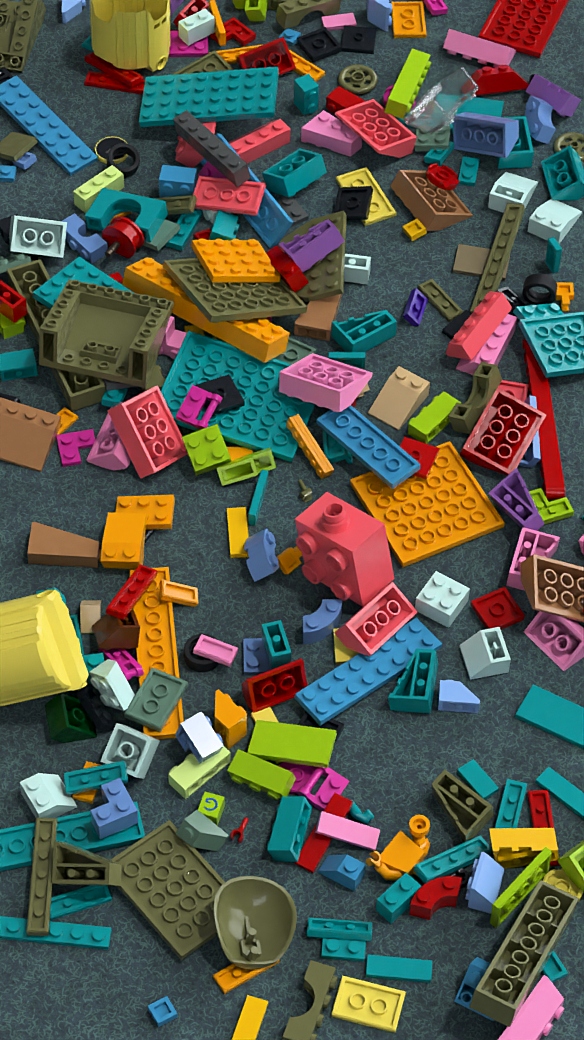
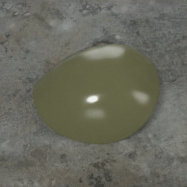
(254, 921)

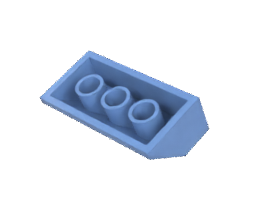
(485, 134)

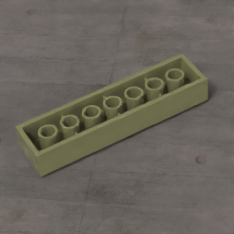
(524, 953)

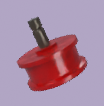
(122, 237)

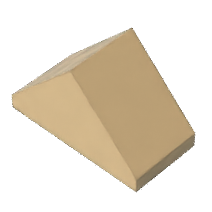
(89, 614)

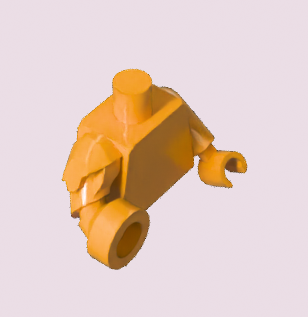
(403, 852)

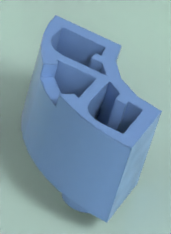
(539, 119)
(261, 554)
(323, 621)

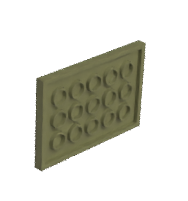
(171, 888)

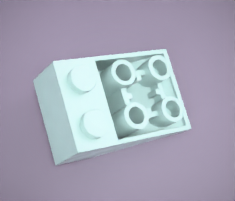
(511, 190)

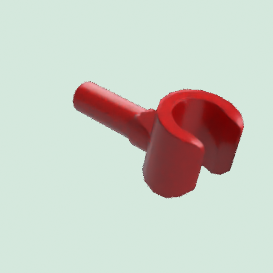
(240, 830)

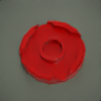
(442, 176)

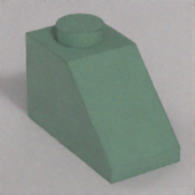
(202, 832)

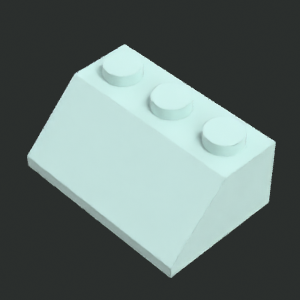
(37, 236)

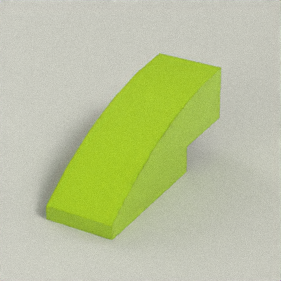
(246, 466)

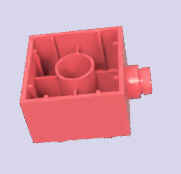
(344, 549)

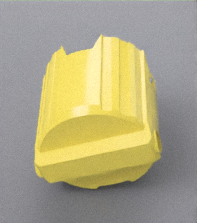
(131, 32)
(38, 649)

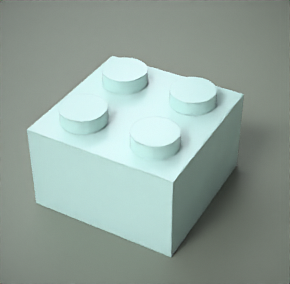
(442, 599)
(132, 747)

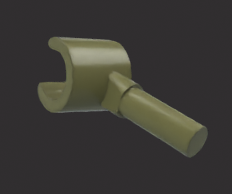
(305, 492)

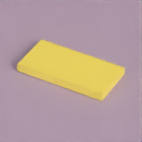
(380, 205)

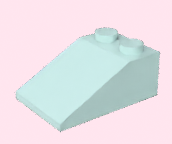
(553, 220)

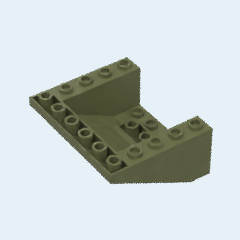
(18, 31)
(104, 333)

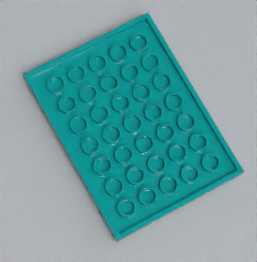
(266, 410)

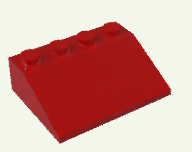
(502, 433)

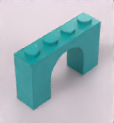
(112, 202)

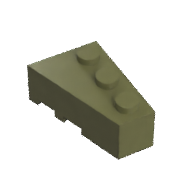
(462, 805)
(81, 867)

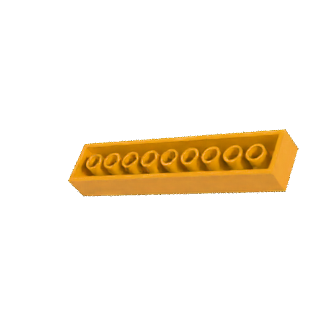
(252, 336)

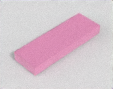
(347, 831)

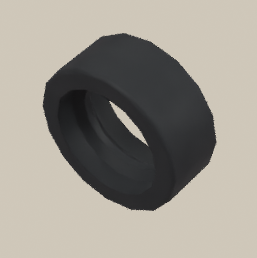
(129, 150)
(539, 280)
(195, 664)

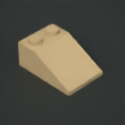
(399, 398)

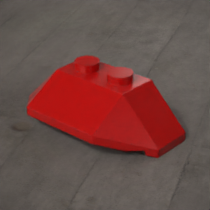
(498, 80)

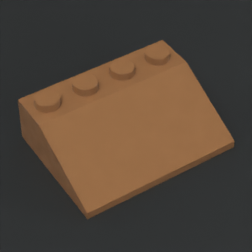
(427, 202)
(26, 434)
(554, 586)

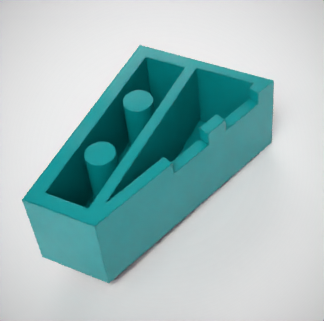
(364, 332)
(417, 684)

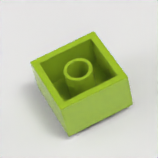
(206, 449)

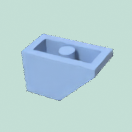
(71, 9)
(456, 697)

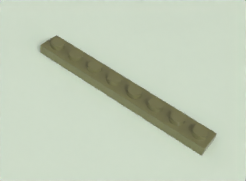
(500, 252)

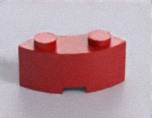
(435, 895)

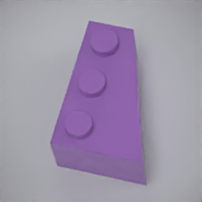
(560, 99)
(314, 245)
(516, 501)

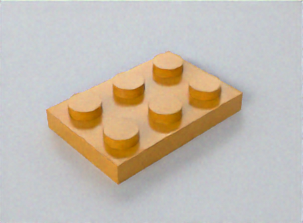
(157, 507)

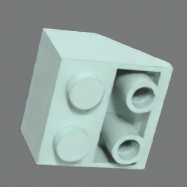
(485, 654)
(112, 685)

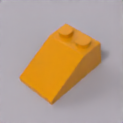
(123, 540)

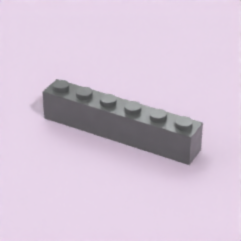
(212, 148)

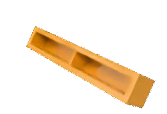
(309, 446)

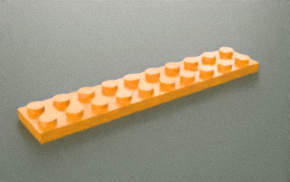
(158, 644)

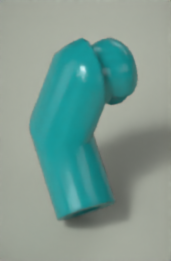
(362, 817)

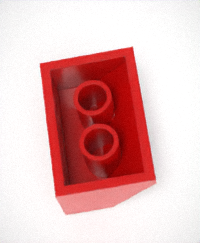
(268, 55)
(274, 686)

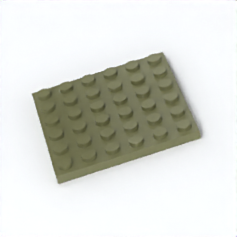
(233, 299)

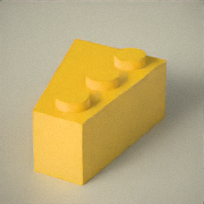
(521, 845)

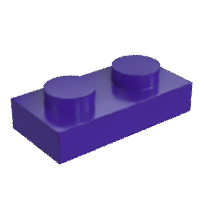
(415, 307)

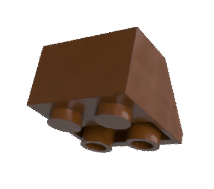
(117, 633)

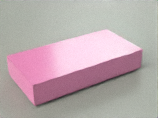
(337, 22)
(215, 650)

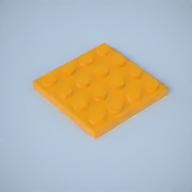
(235, 260)

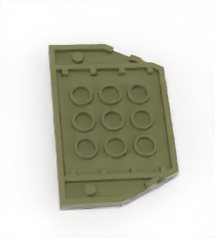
(326, 275)

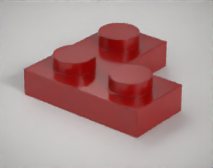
(238, 31)

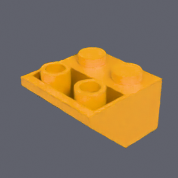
(229, 719)

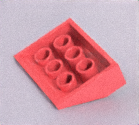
(378, 129)
(148, 431)

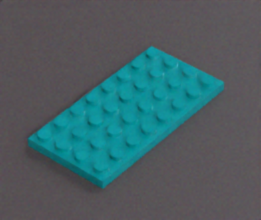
(210, 96)

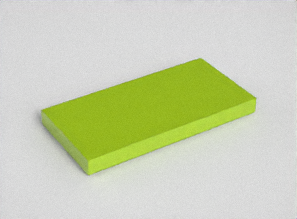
(292, 743)
(520, 887)

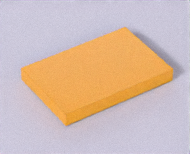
(408, 19)

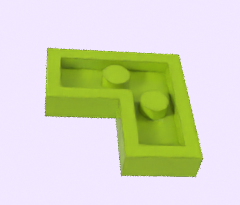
(552, 510)

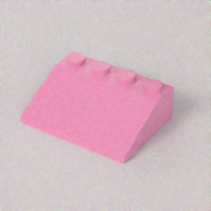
(323, 382)

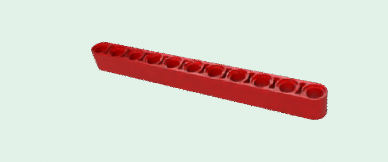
(549, 450)

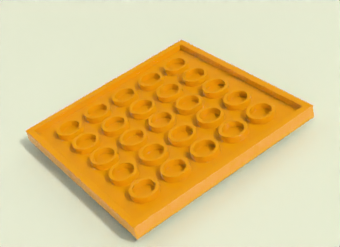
(429, 513)

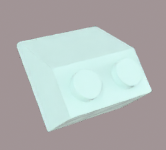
(46, 795)

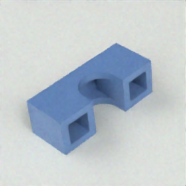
(91, 247)

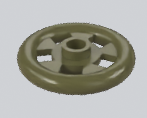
(357, 79)
(574, 137)

